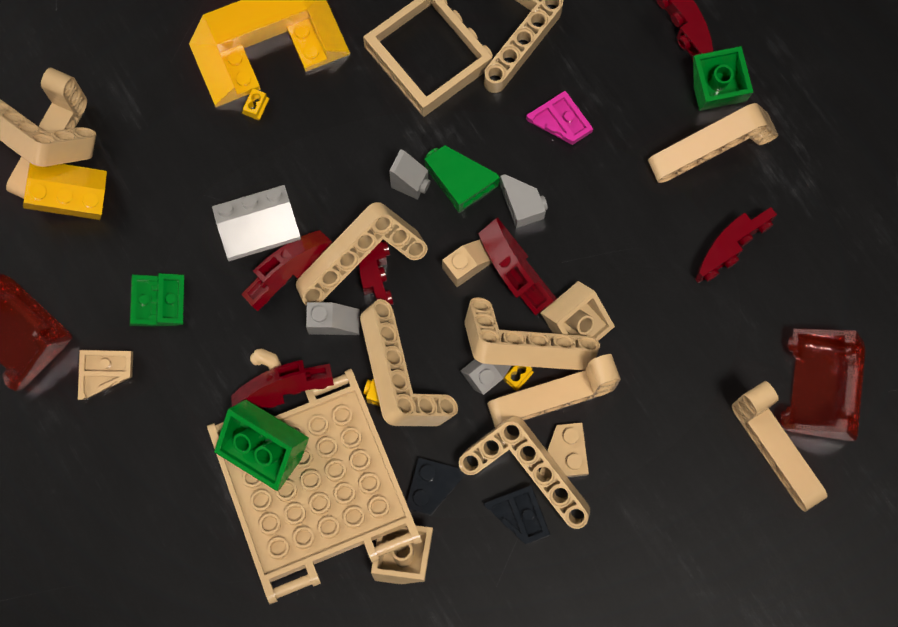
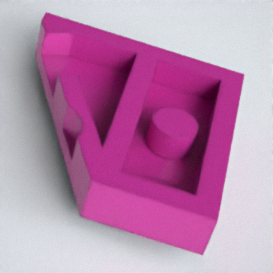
(561, 118)

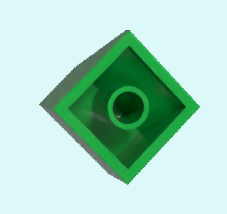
(721, 78)

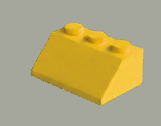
(65, 190)

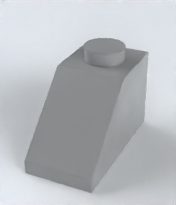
(408, 175)
(523, 201)
(332, 319)
(484, 376)

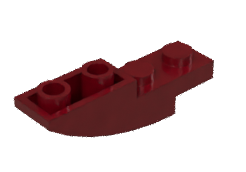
(693, 31)
(730, 243)
(282, 264)
(514, 268)
(372, 276)
(290, 378)

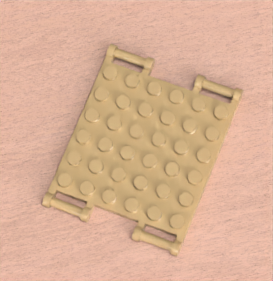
(330, 502)

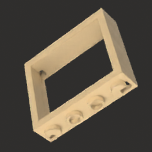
(400, 77)

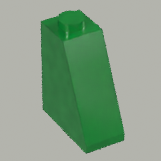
(459, 176)

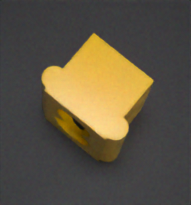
(258, 111)
(516, 385)

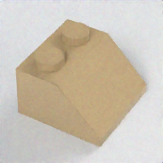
(578, 313)
(406, 563)

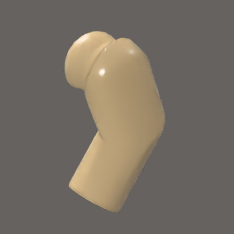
(265, 357)

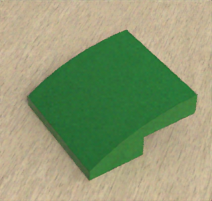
(157, 300)

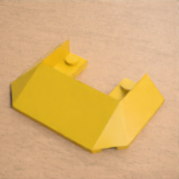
(225, 33)

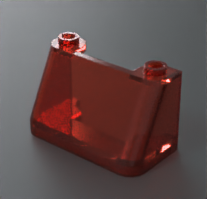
(27, 335)
(826, 383)

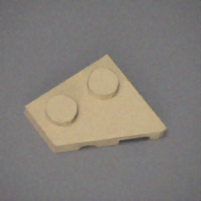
(102, 370)
(568, 450)

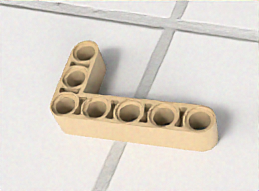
(517, 51)
(64, 113)
(713, 140)
(44, 147)
(334, 266)
(524, 348)
(391, 375)
(597, 380)
(776, 447)
(531, 465)

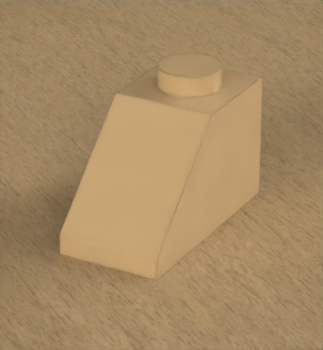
(466, 262)

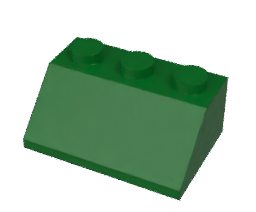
(260, 444)

